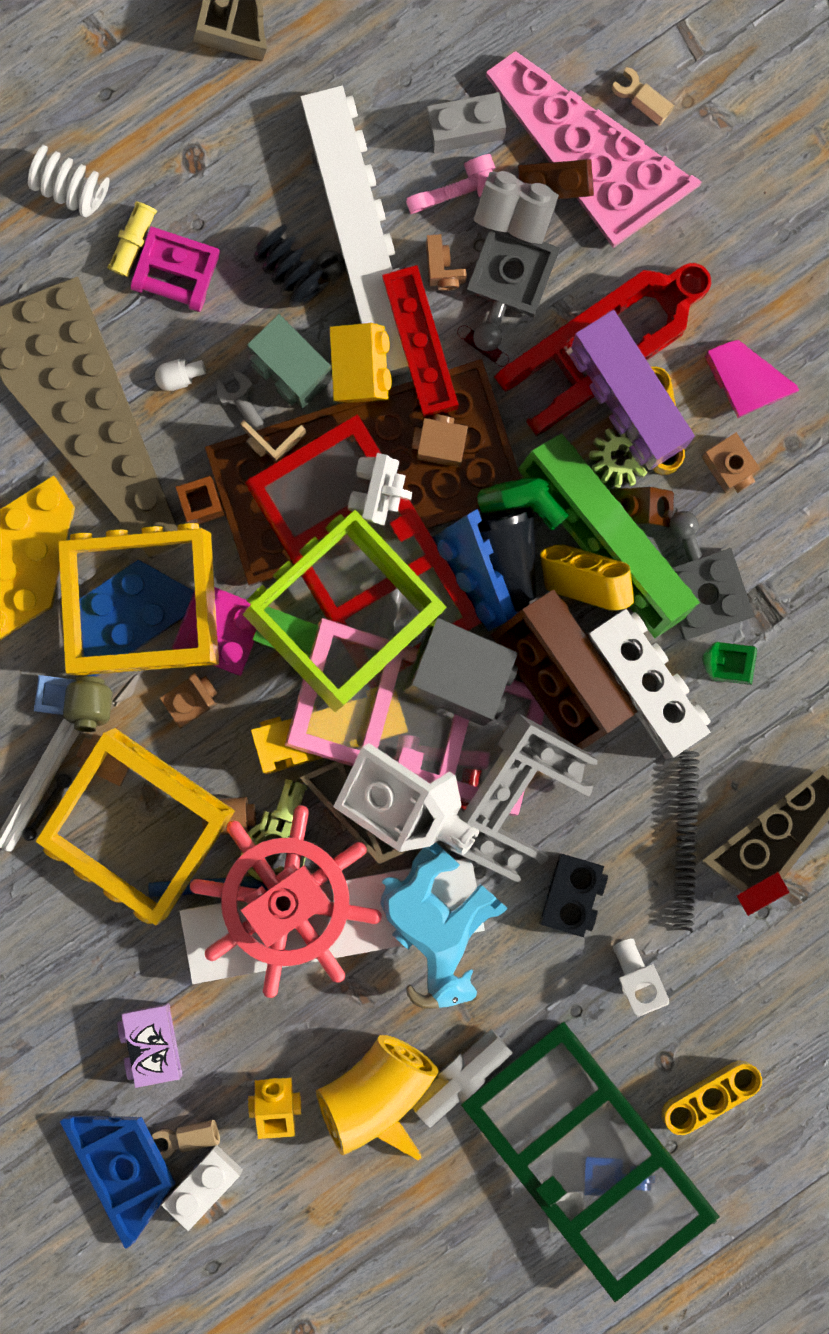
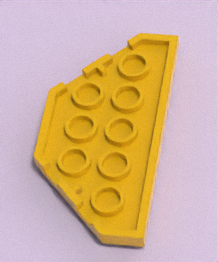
(31, 553)

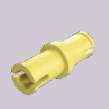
(131, 239)

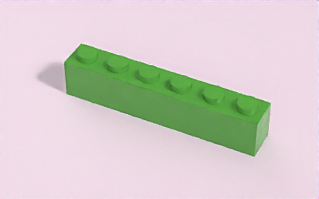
(606, 529)

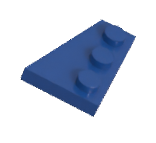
(470, 562)

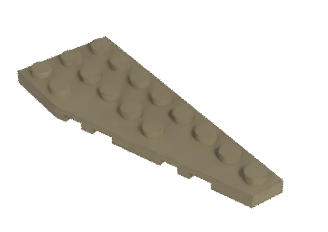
(69, 386)

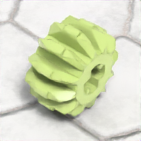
(608, 465)

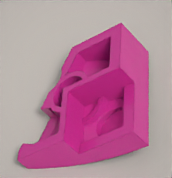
(747, 378)

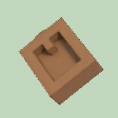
(437, 258)
(190, 699)
(110, 768)

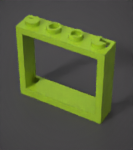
(389, 564)

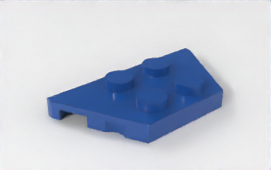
(130, 610)
(122, 1169)

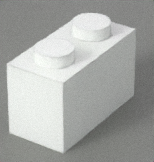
(202, 1187)

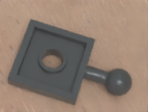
(516, 294)
(715, 569)

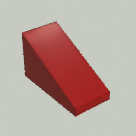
(763, 894)

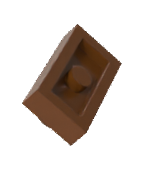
(564, 178)

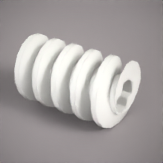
(66, 184)

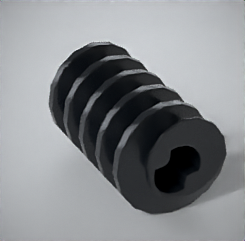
(288, 268)

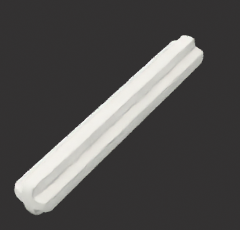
(37, 785)

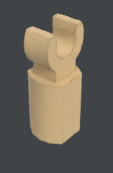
(644, 97)
(189, 1137)

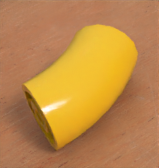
(374, 1092)

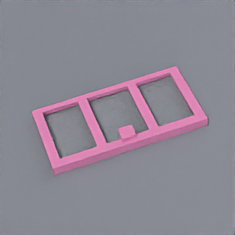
(396, 723)

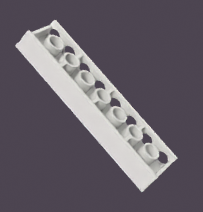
(206, 924)

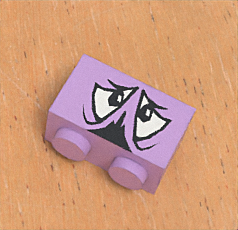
(150, 1045)

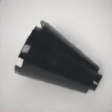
(513, 552)

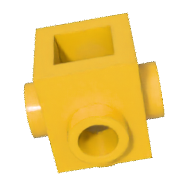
(274, 1107)

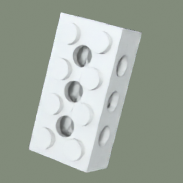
(671, 690)

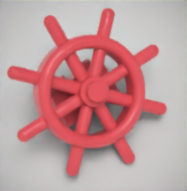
(287, 904)

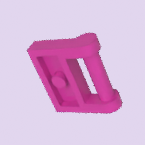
(178, 257)

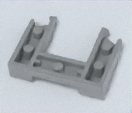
(526, 750)

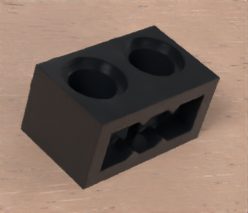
(563, 892)

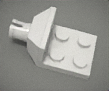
(402, 805)

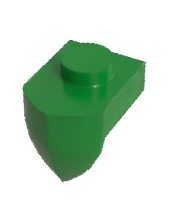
(730, 662)

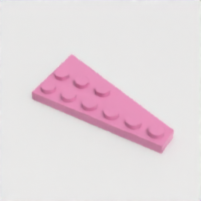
(628, 177)

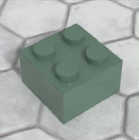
(290, 362)

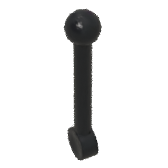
(63, 782)

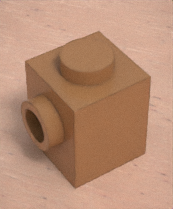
(440, 441)
(731, 464)

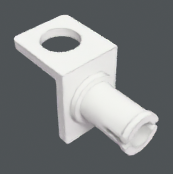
(638, 977)

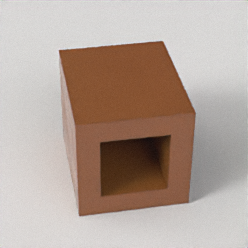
(200, 501)

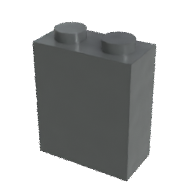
(461, 672)

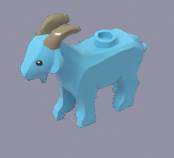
(435, 929)

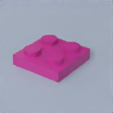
(233, 631)

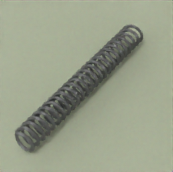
(686, 842)

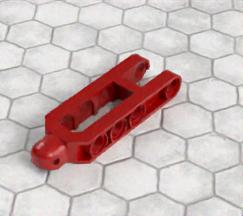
(674, 294)

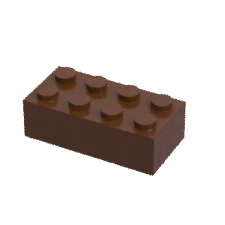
(565, 671)

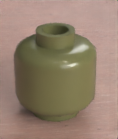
(87, 703)

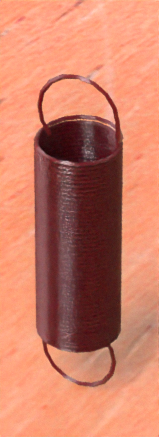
(492, 355)

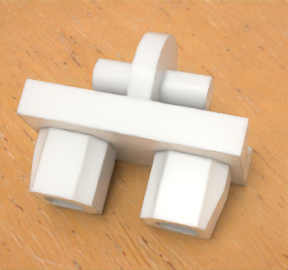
(384, 488)

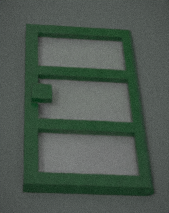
(590, 1161)

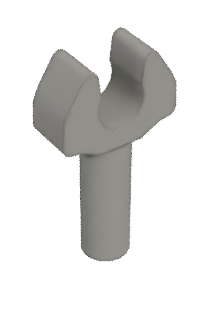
(241, 400)

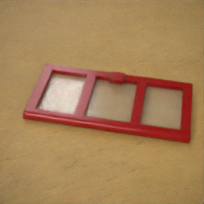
(313, 489)

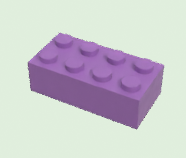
(630, 390)

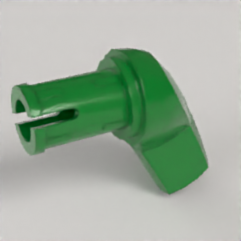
(522, 493)

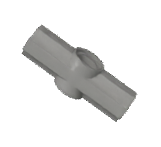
(461, 1077)

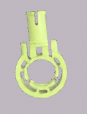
(271, 823)

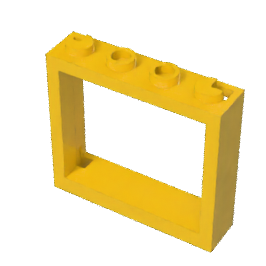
(207, 648)
(167, 780)

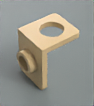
(261, 447)

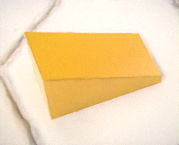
(399, 1138)

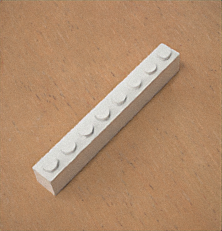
(354, 210)

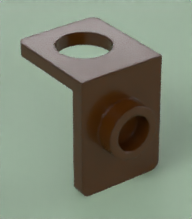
(642, 504)

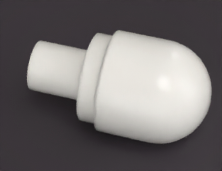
(178, 374)

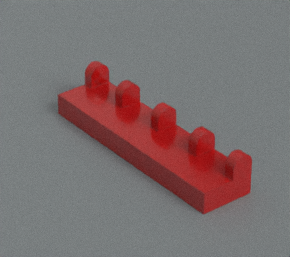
(420, 341)

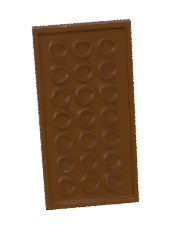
(438, 490)

